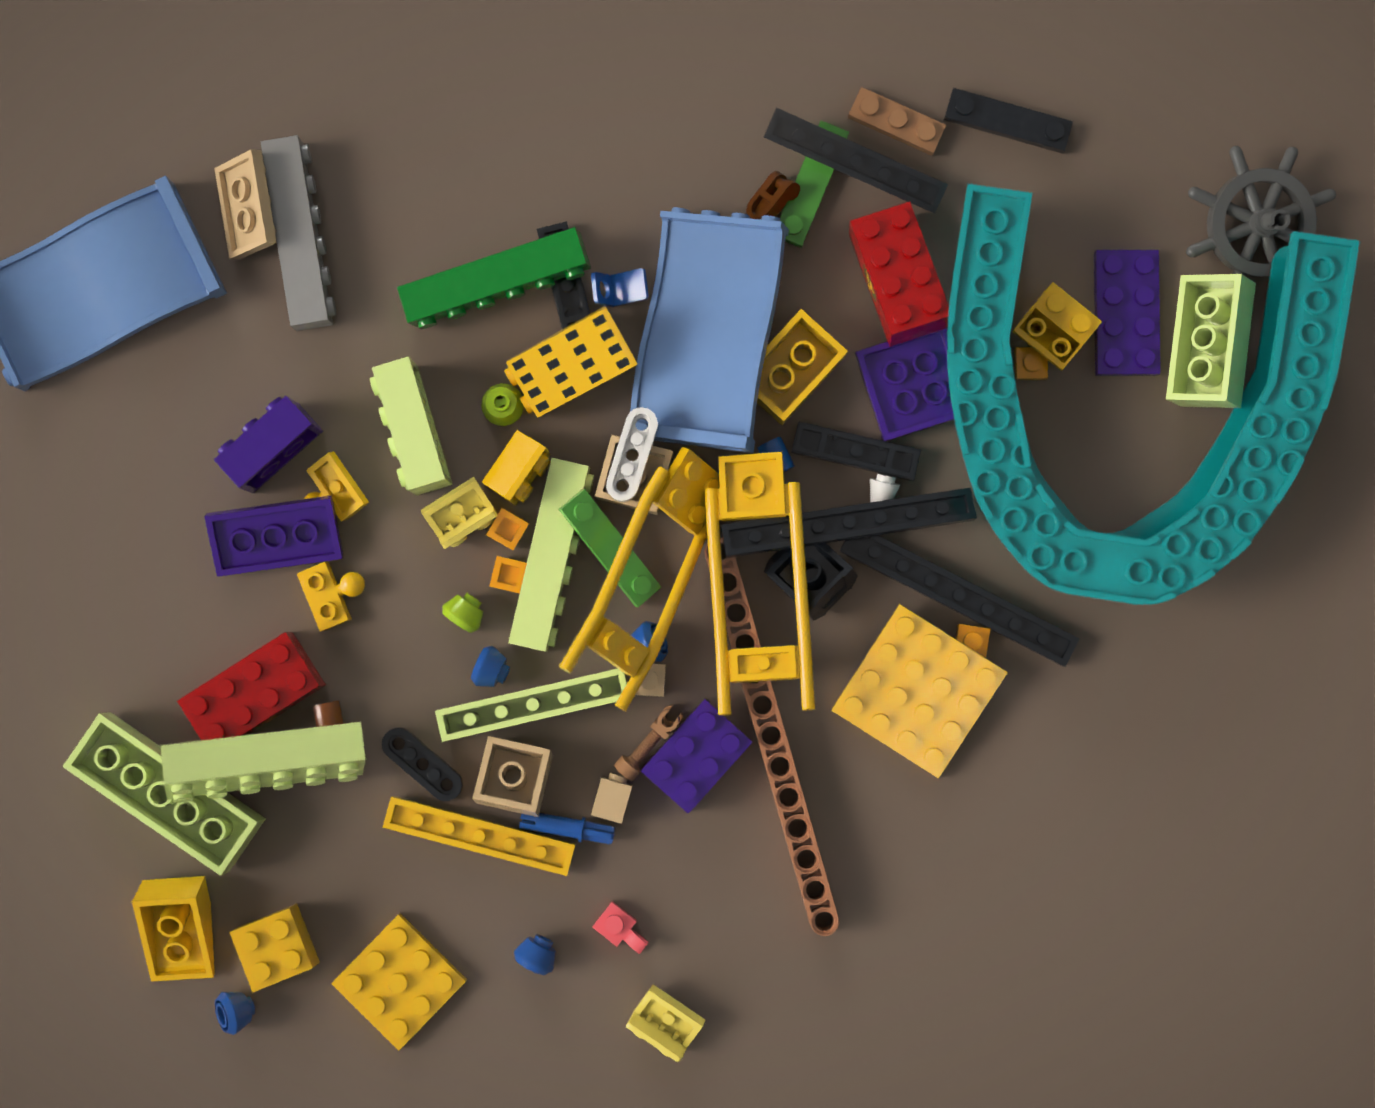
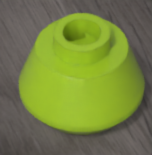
(511, 401)
(464, 612)

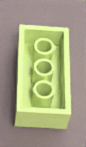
(1211, 340)
(411, 426)

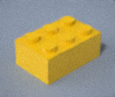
(796, 365)

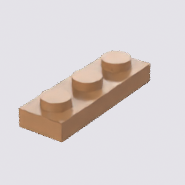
(896, 121)

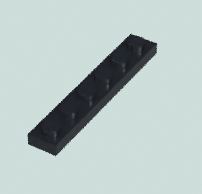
(855, 160)

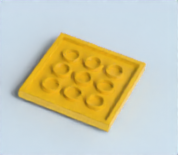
(919, 690)

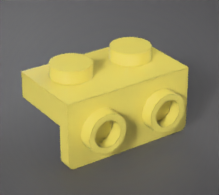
(459, 513)
(665, 1023)

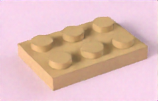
(245, 204)

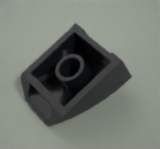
(826, 576)

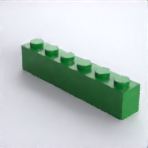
(494, 278)

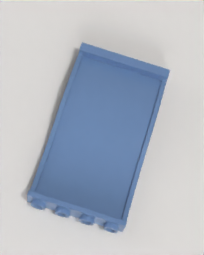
(100, 283)
(709, 327)

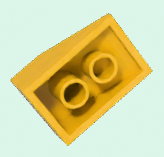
(175, 928)

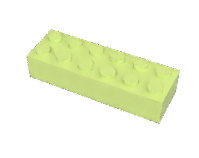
(263, 761)
(130, 773)

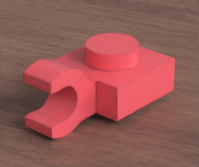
(617, 925)

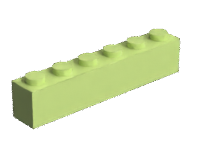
(549, 559)
(530, 704)

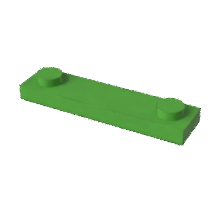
(813, 181)
(604, 543)

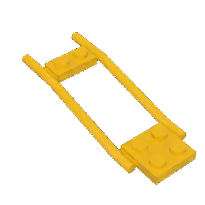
(755, 489)
(682, 497)

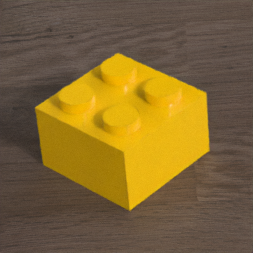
(274, 947)

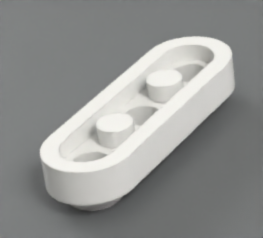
(632, 440)

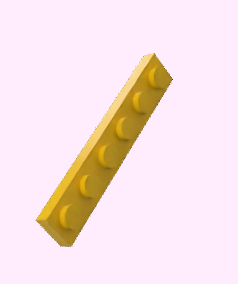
(479, 835)

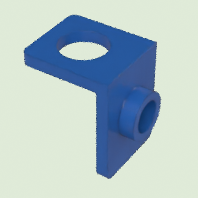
(620, 287)

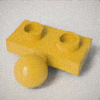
(335, 480)
(326, 596)

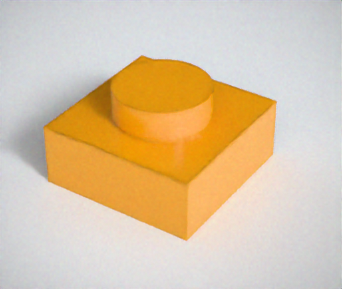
(1029, 364)
(507, 528)
(508, 574)
(974, 637)

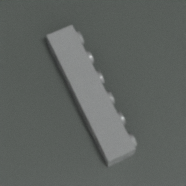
(297, 233)

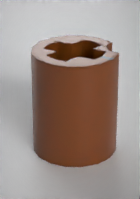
(328, 714)

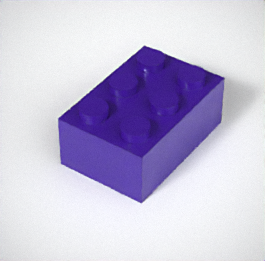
(267, 444)
(696, 756)

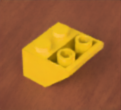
(1057, 326)
(517, 468)

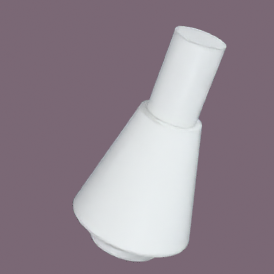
(883, 488)

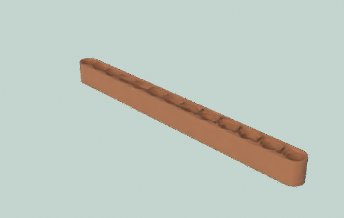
(781, 748)

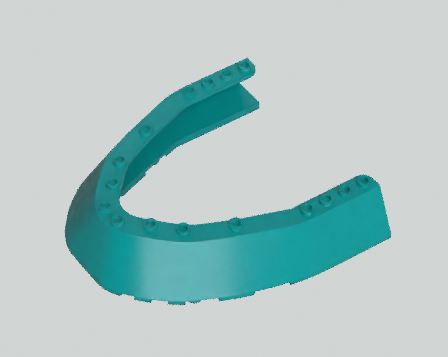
(1236, 481)

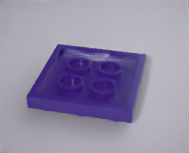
(908, 384)

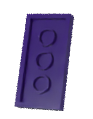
(1129, 312)
(274, 536)

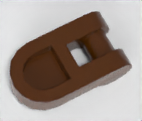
(772, 196)

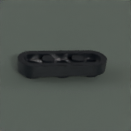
(408, 760)

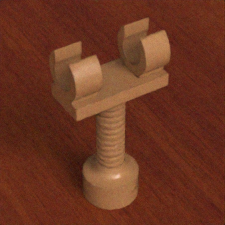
(661, 728)

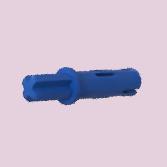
(569, 827)

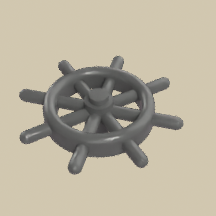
(1262, 220)

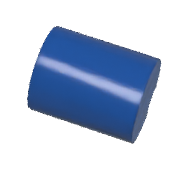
(778, 445)

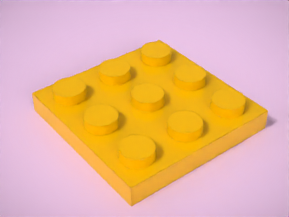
(399, 981)

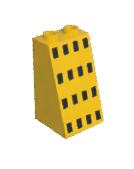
(570, 362)

